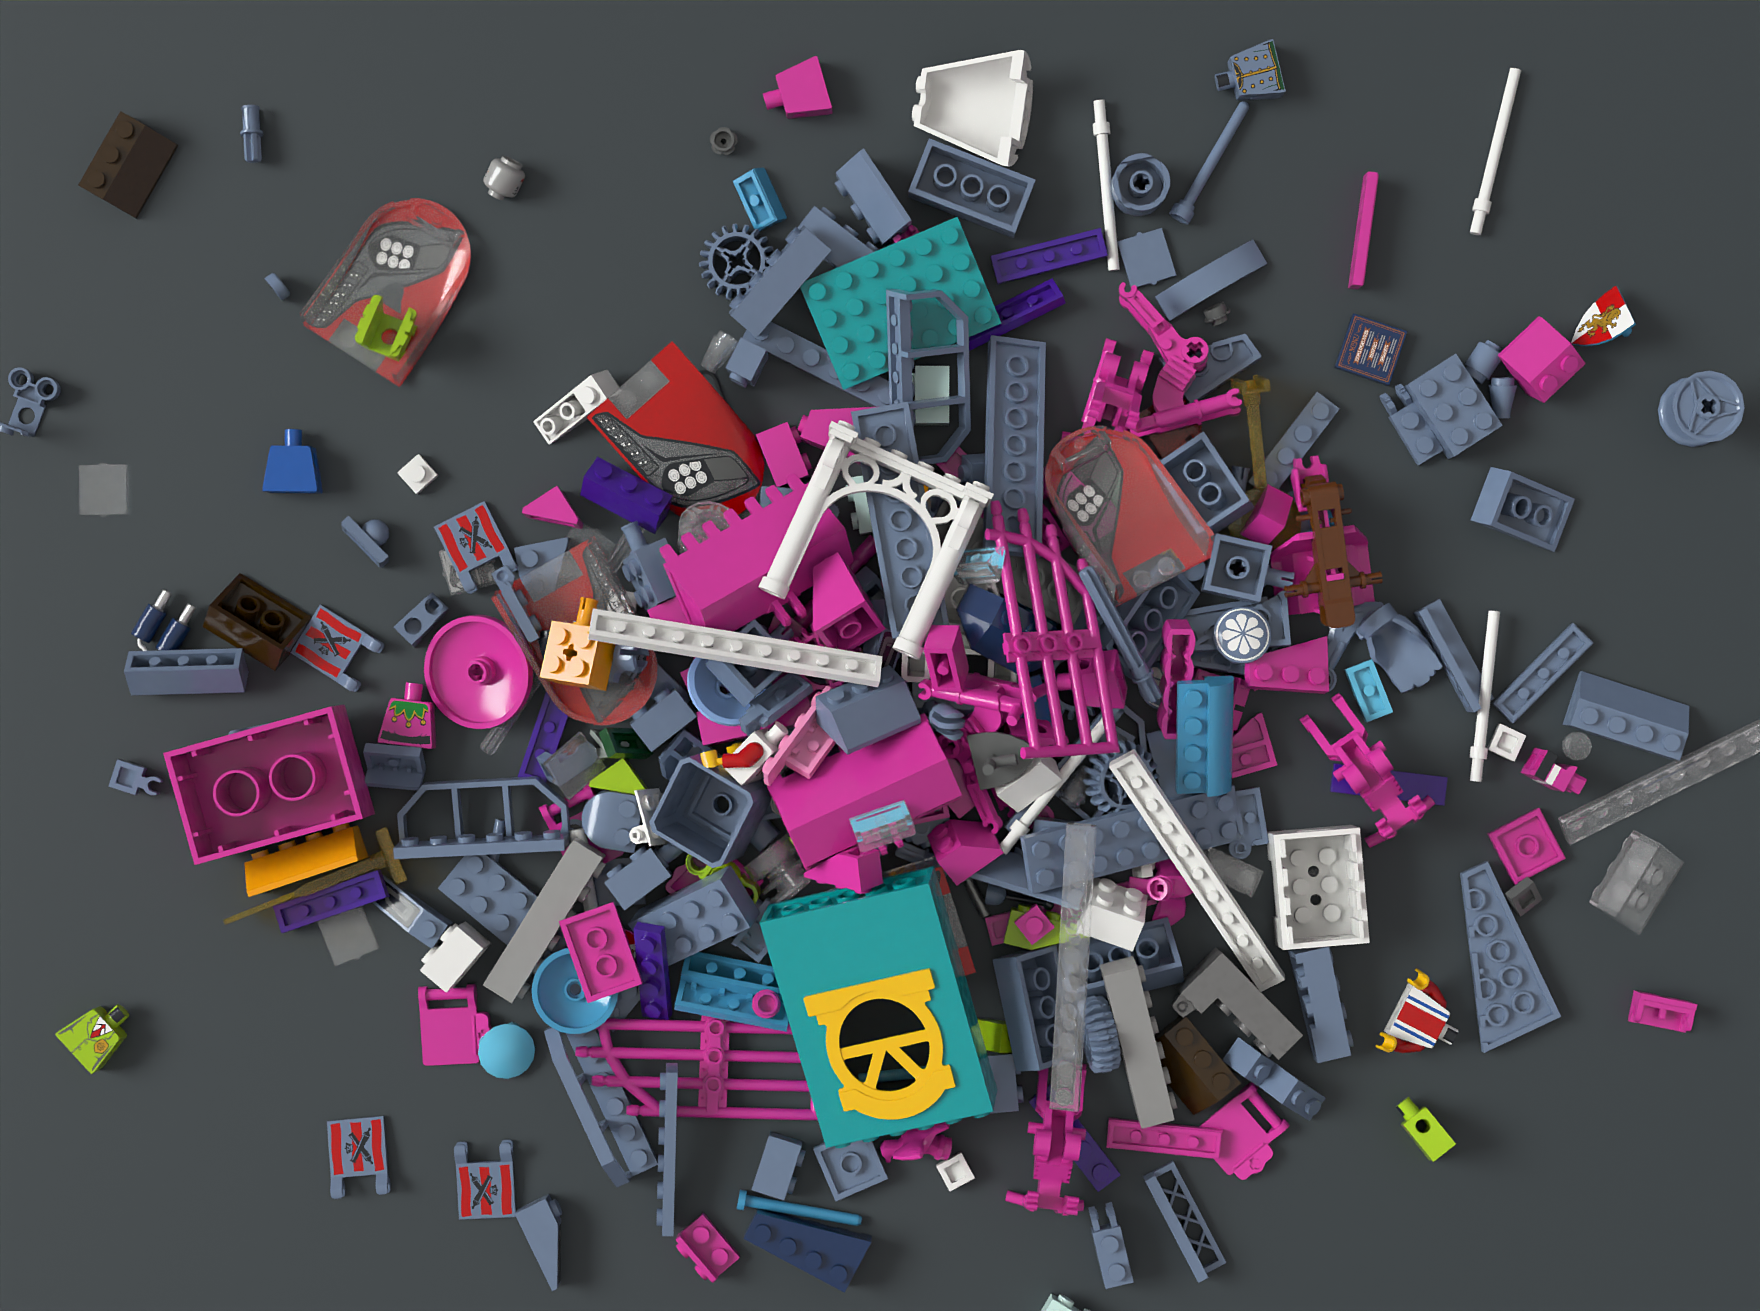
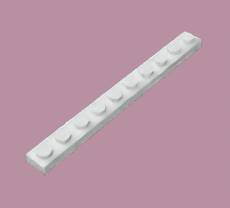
(735, 647)
(1196, 870)

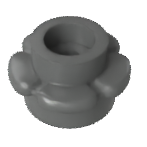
(718, 135)
(1216, 313)

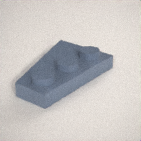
(1225, 361)

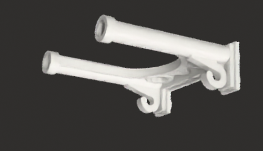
(945, 556)

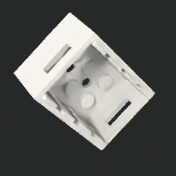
(1339, 883)

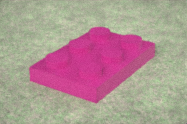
(600, 952)

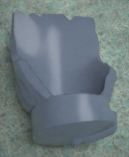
(1398, 648)

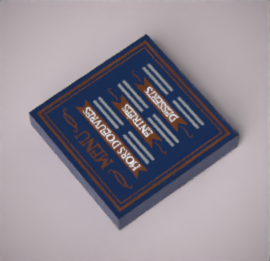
(1370, 349)

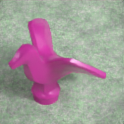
(1167, 888)
(916, 1143)

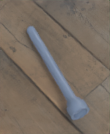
(1184, 208)

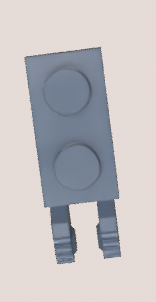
(1411, 427)

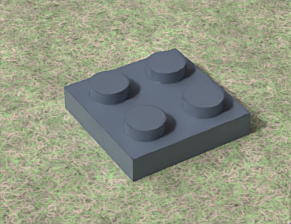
(850, 1167)

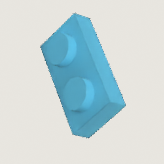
(1368, 690)

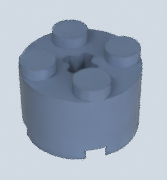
(1149, 172)

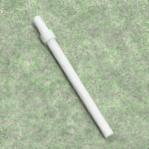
(1101, 129)
(1482, 204)
(1479, 752)
(1020, 827)

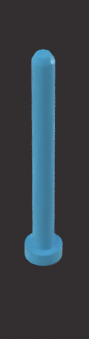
(797, 1209)

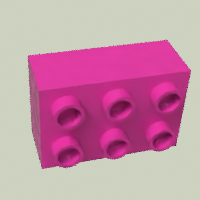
(269, 783)

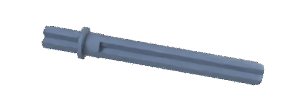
(1141, 673)

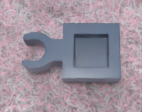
(131, 777)

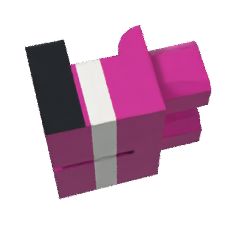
(1556, 777)

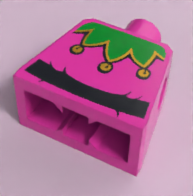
(409, 720)

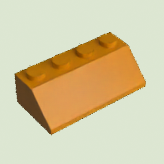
(304, 860)

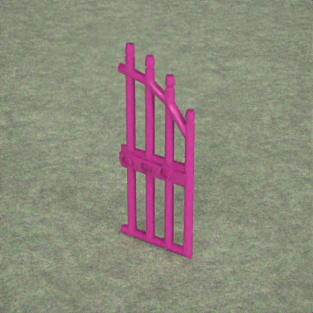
(1052, 645)
(713, 1068)

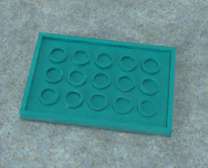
(852, 306)

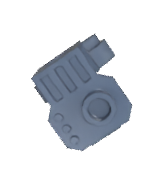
(29, 396)

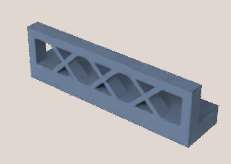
(1451, 653)
(1179, 1231)

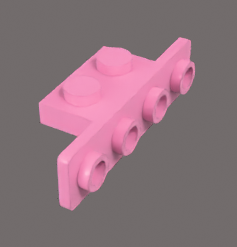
(803, 748)

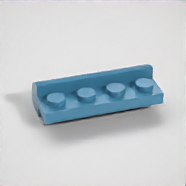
(1204, 735)
(726, 988)

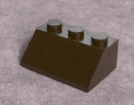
(128, 164)
(256, 621)
(1193, 1066)

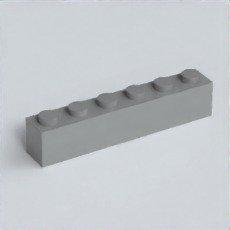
(541, 924)
(1137, 1041)

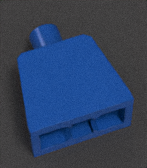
(292, 467)

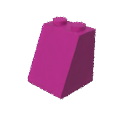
(815, 427)
(841, 607)

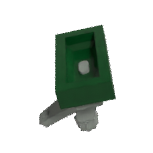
(620, 744)

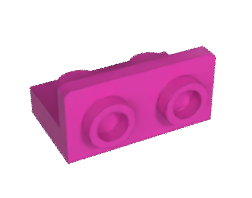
(706, 1248)

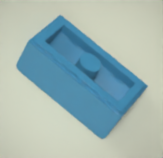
(759, 199)

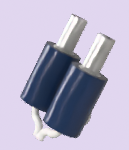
(152, 619)

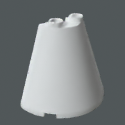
(978, 104)

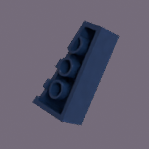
(813, 1247)

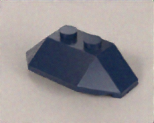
(985, 622)

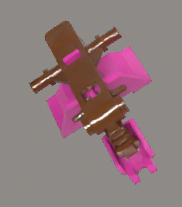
(1329, 561)

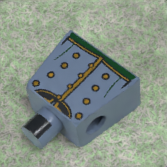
(1253, 74)

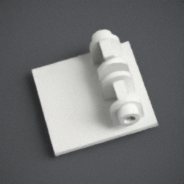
(647, 802)

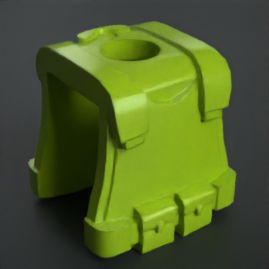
(377, 322)

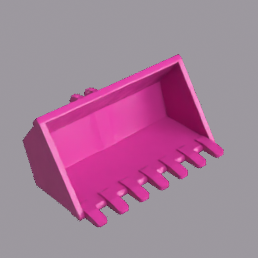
(722, 575)
(844, 786)

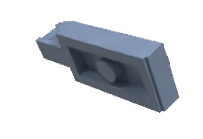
(517, 601)
(775, 702)

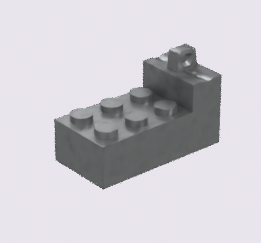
(1224, 984)

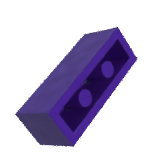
(626, 495)

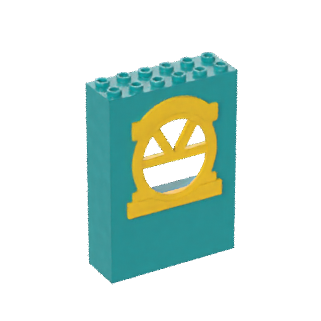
(879, 945)

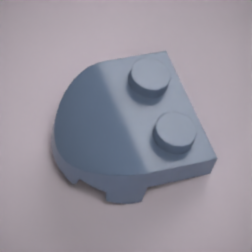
(609, 819)

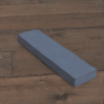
(1542, 673)

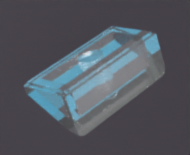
(980, 566)
(882, 826)

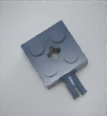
(646, 568)
(1256, 573)
(748, 681)
(642, 875)

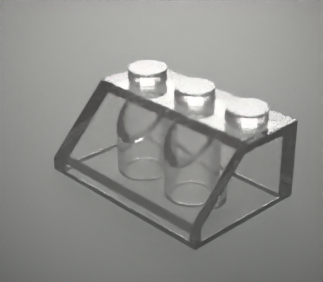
(1636, 881)

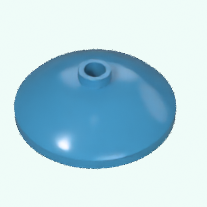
(561, 1007)

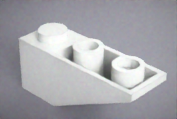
(576, 406)

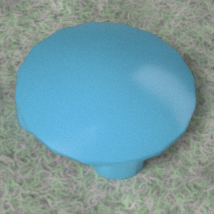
(506, 1050)

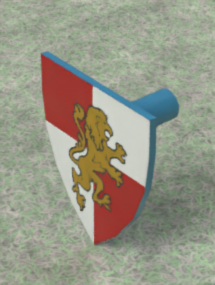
(1604, 320)

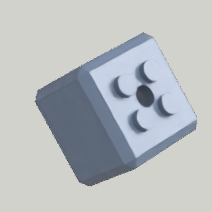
(693, 821)

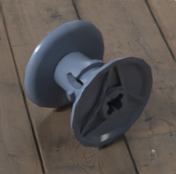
(1701, 409)

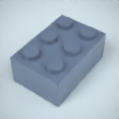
(1453, 406)
(1208, 482)

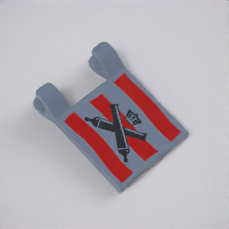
(473, 541)
(331, 645)
(358, 1149)
(485, 1187)

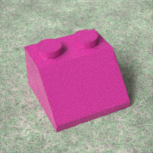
(1541, 360)
(963, 847)

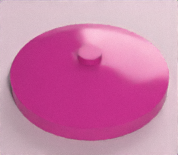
(477, 672)

